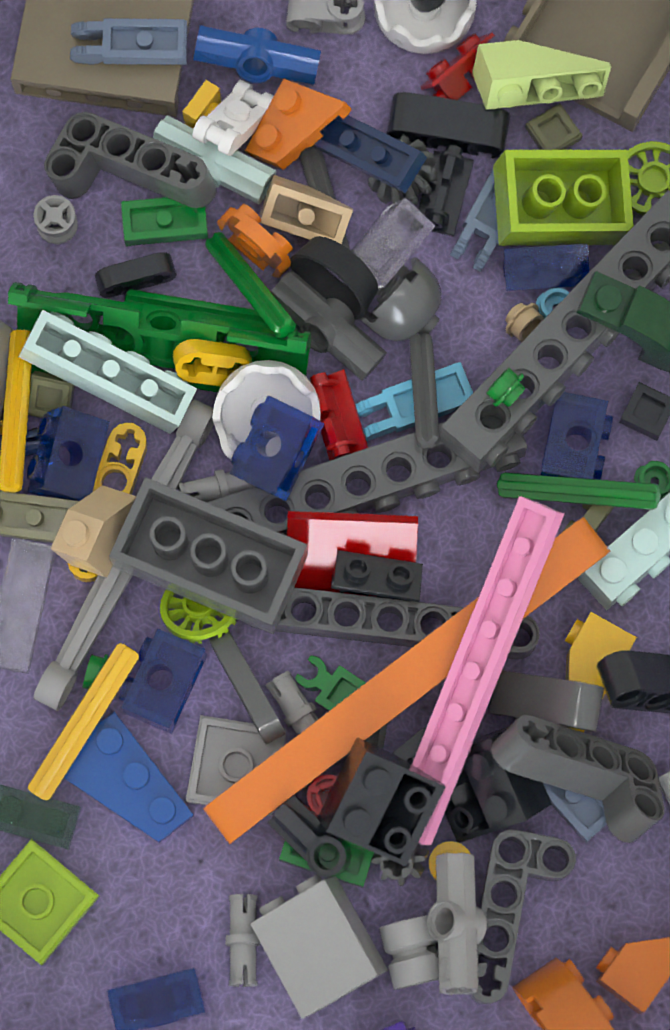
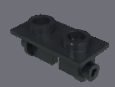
(448, 191)
(377, 576)

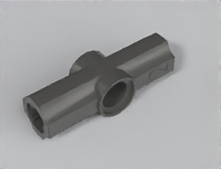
(330, 325)

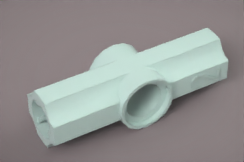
(234, 172)

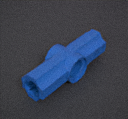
(257, 55)

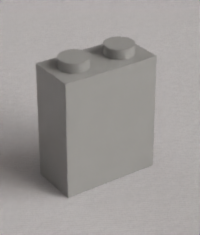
(317, 944)

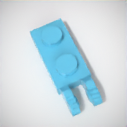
(451, 392)

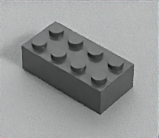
(209, 555)

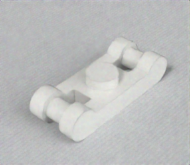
(233, 119)

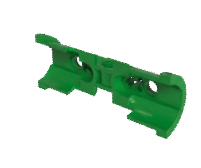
(157, 329)

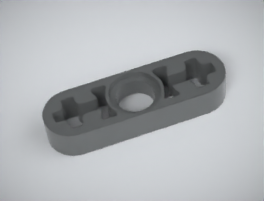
(247, 687)

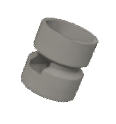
(412, 951)

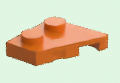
(293, 123)

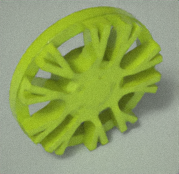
(652, 177)
(193, 613)

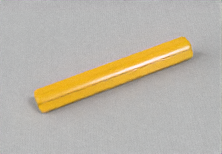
(15, 415)
(83, 721)

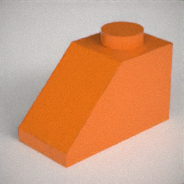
(636, 971)

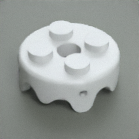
(424, 31)
(250, 387)

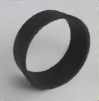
(359, 281)

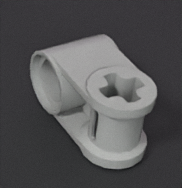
(325, 16)

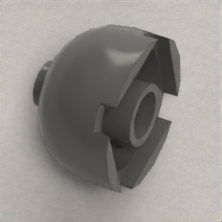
(406, 304)

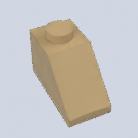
(304, 211)
(92, 530)

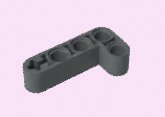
(134, 166)
(588, 766)
(509, 917)

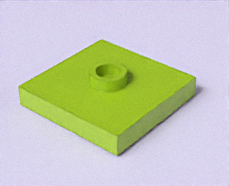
(41, 902)

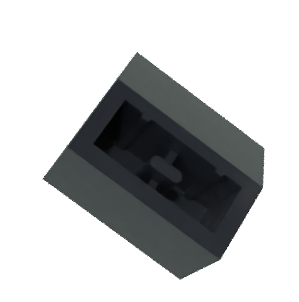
(489, 796)
(380, 802)

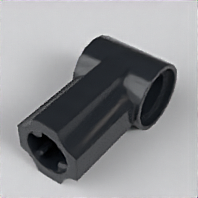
(307, 836)

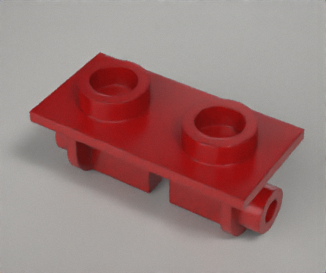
(449, 78)
(342, 425)

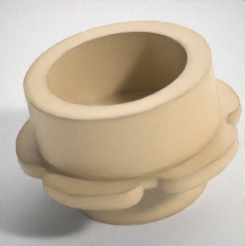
(523, 320)

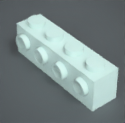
(107, 371)
(633, 555)

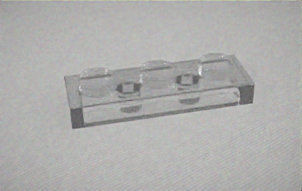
(23, 602)

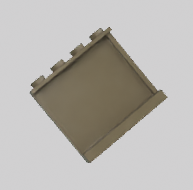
(621, 32)
(46, 71)

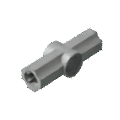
(456, 923)

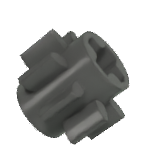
(400, 872)

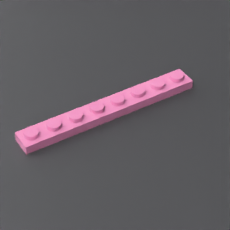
(485, 648)

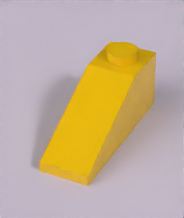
(590, 644)

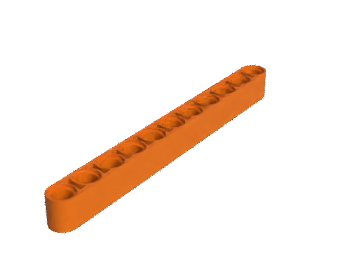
(383, 697)

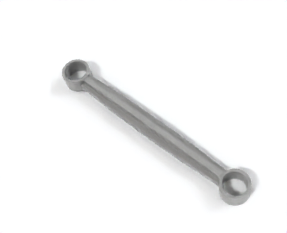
(105, 593)

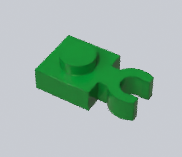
(333, 687)

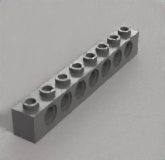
(484, 446)
(371, 467)

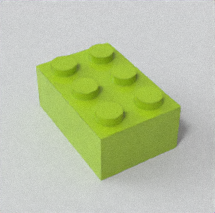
(562, 197)

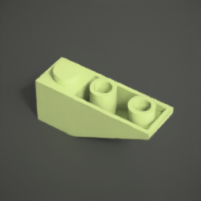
(534, 74)

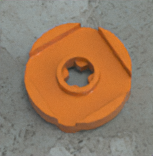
(256, 241)

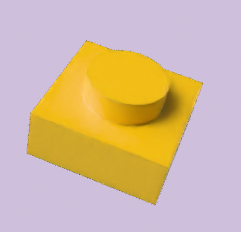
(202, 103)

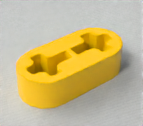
(213, 361)

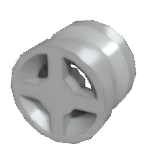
(51, 211)

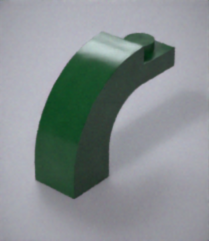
(633, 313)

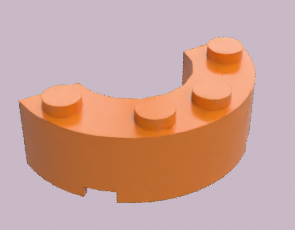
(559, 1000)

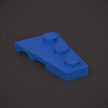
(127, 781)

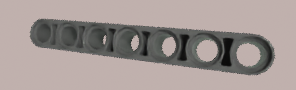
(369, 611)

